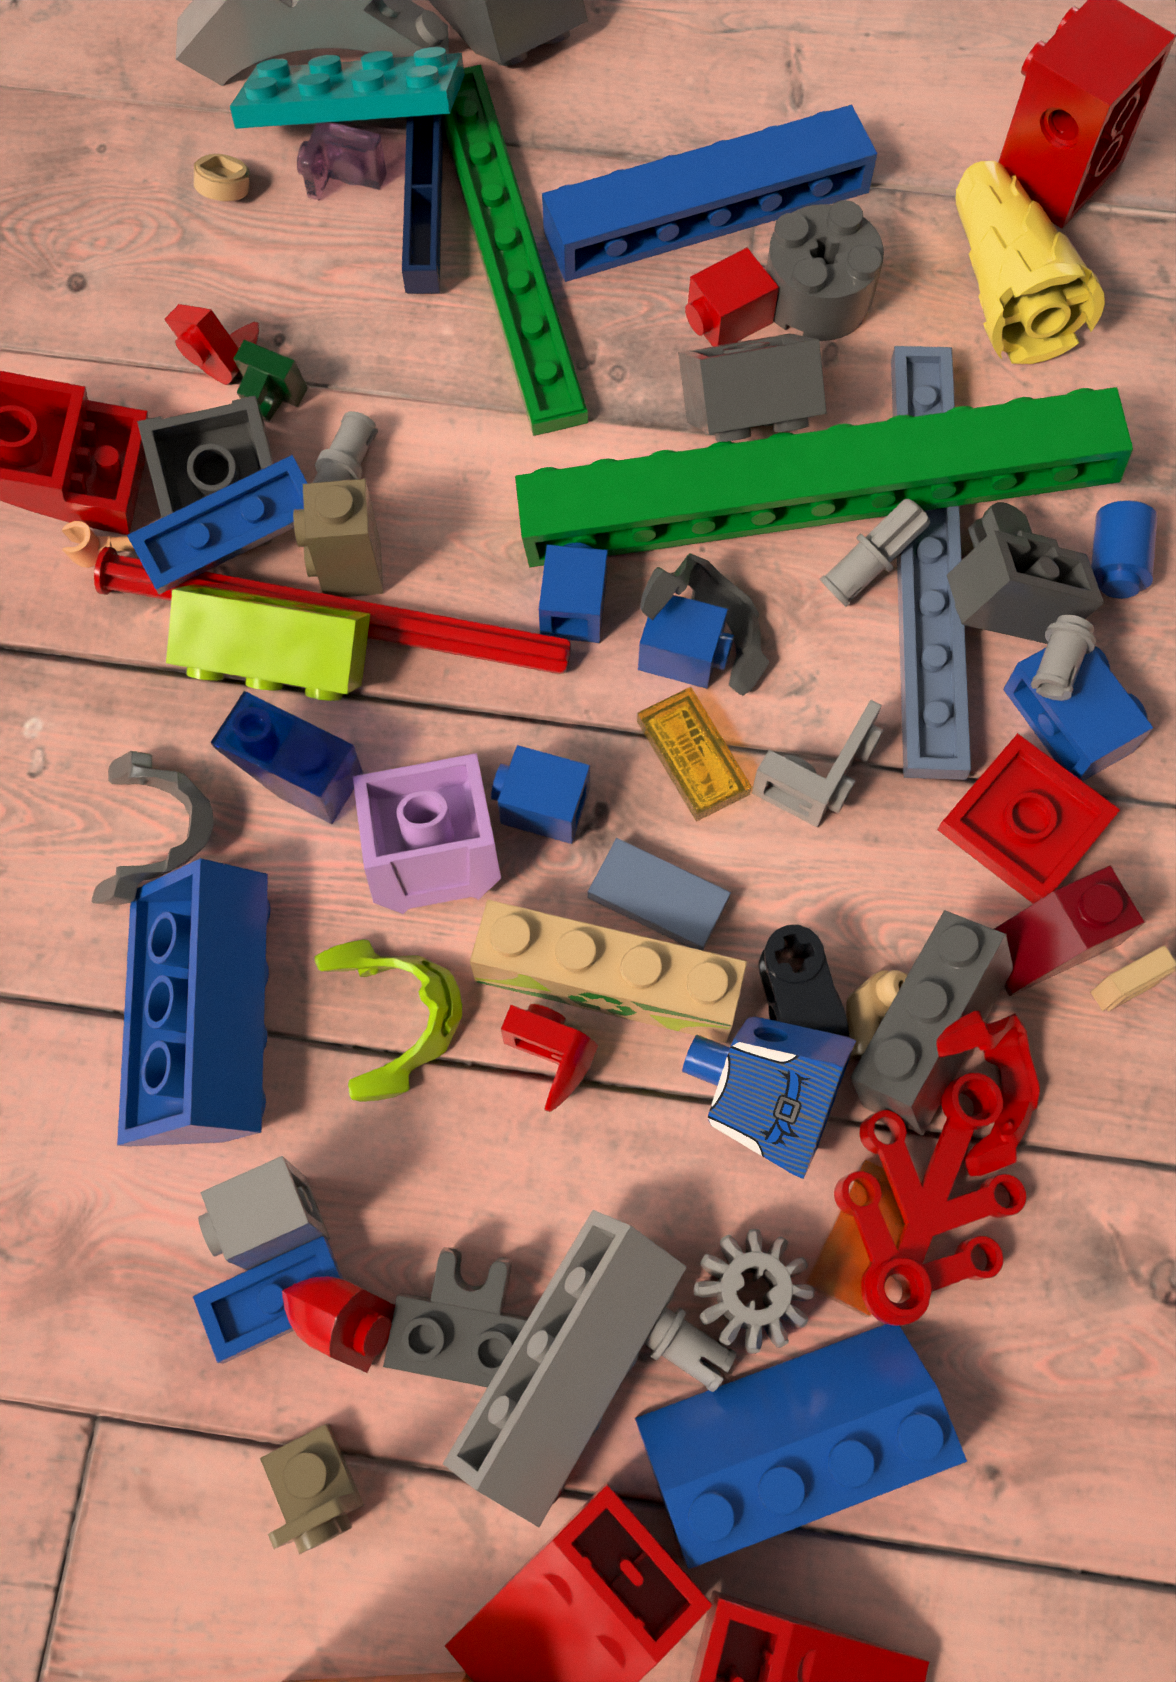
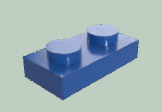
(250, 1306)

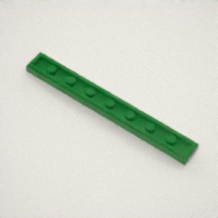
(512, 261)

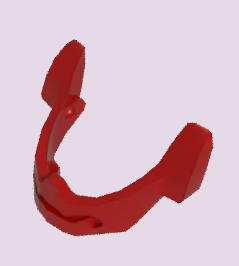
(1007, 1047)

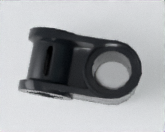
(805, 996)

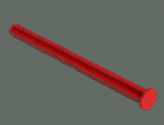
(385, 623)

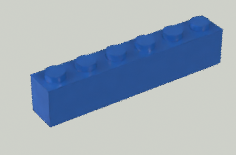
(707, 192)

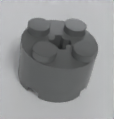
(824, 269)

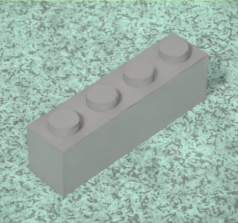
(565, 1367)

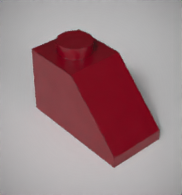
(1068, 928)

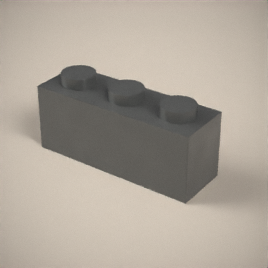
(953, 976)

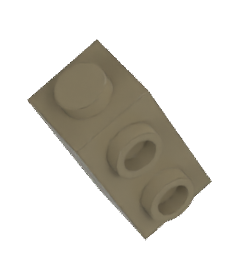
(340, 538)

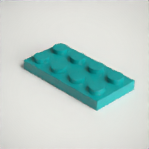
(349, 89)

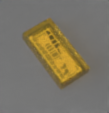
(693, 754)

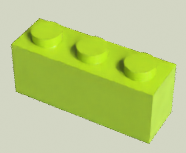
(267, 641)

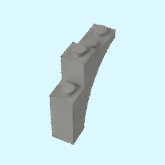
(231, 35)

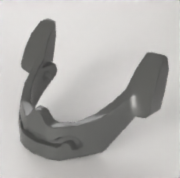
(713, 588)
(137, 769)

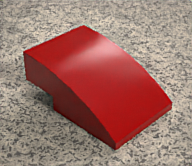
(69, 453)

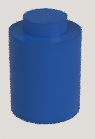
(1124, 548)

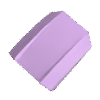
(426, 833)

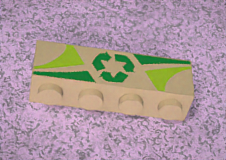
(607, 971)

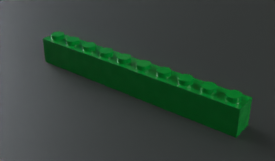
(827, 475)

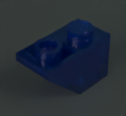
(289, 756)

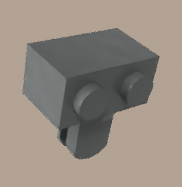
(1020, 579)

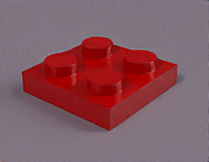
(1028, 819)

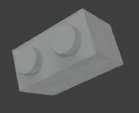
(260, 1214)

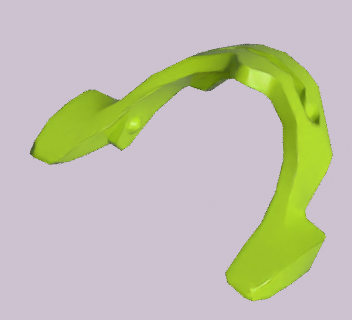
(437, 992)

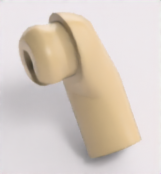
(869, 1005)

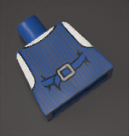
(773, 1087)

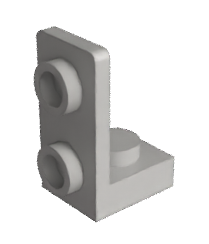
(797, 788)

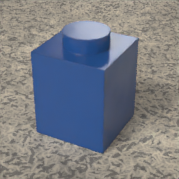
(573, 592)
(685, 642)
(542, 793)

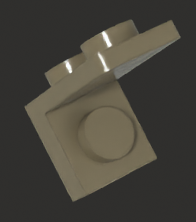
(311, 1489)

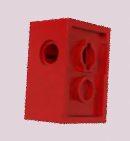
(1083, 103)

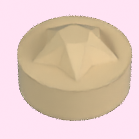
(221, 177)

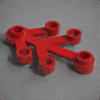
(926, 1205)

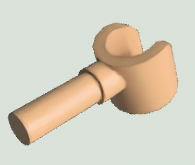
(90, 544)

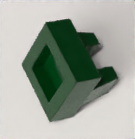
(269, 378)

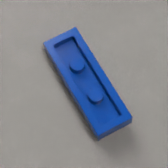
(220, 525)

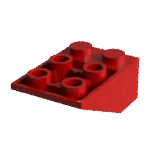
(585, 1607)
(765, 1645)

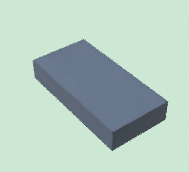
(658, 895)

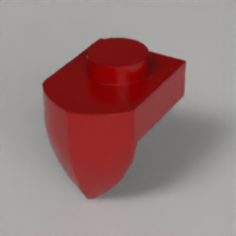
(206, 341)
(544, 1035)
(339, 1319)

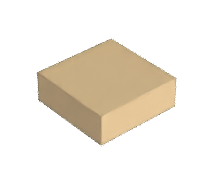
(1134, 979)

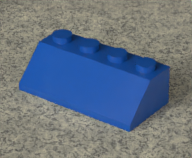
(195, 1007)
(797, 1443)

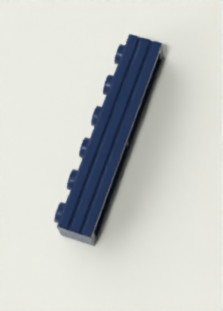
(423, 204)

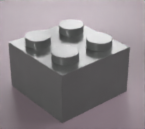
(753, 385)

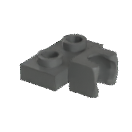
(459, 1329)

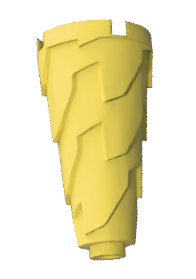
(1026, 270)

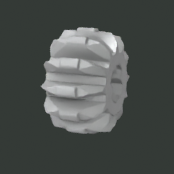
(776, 1300)

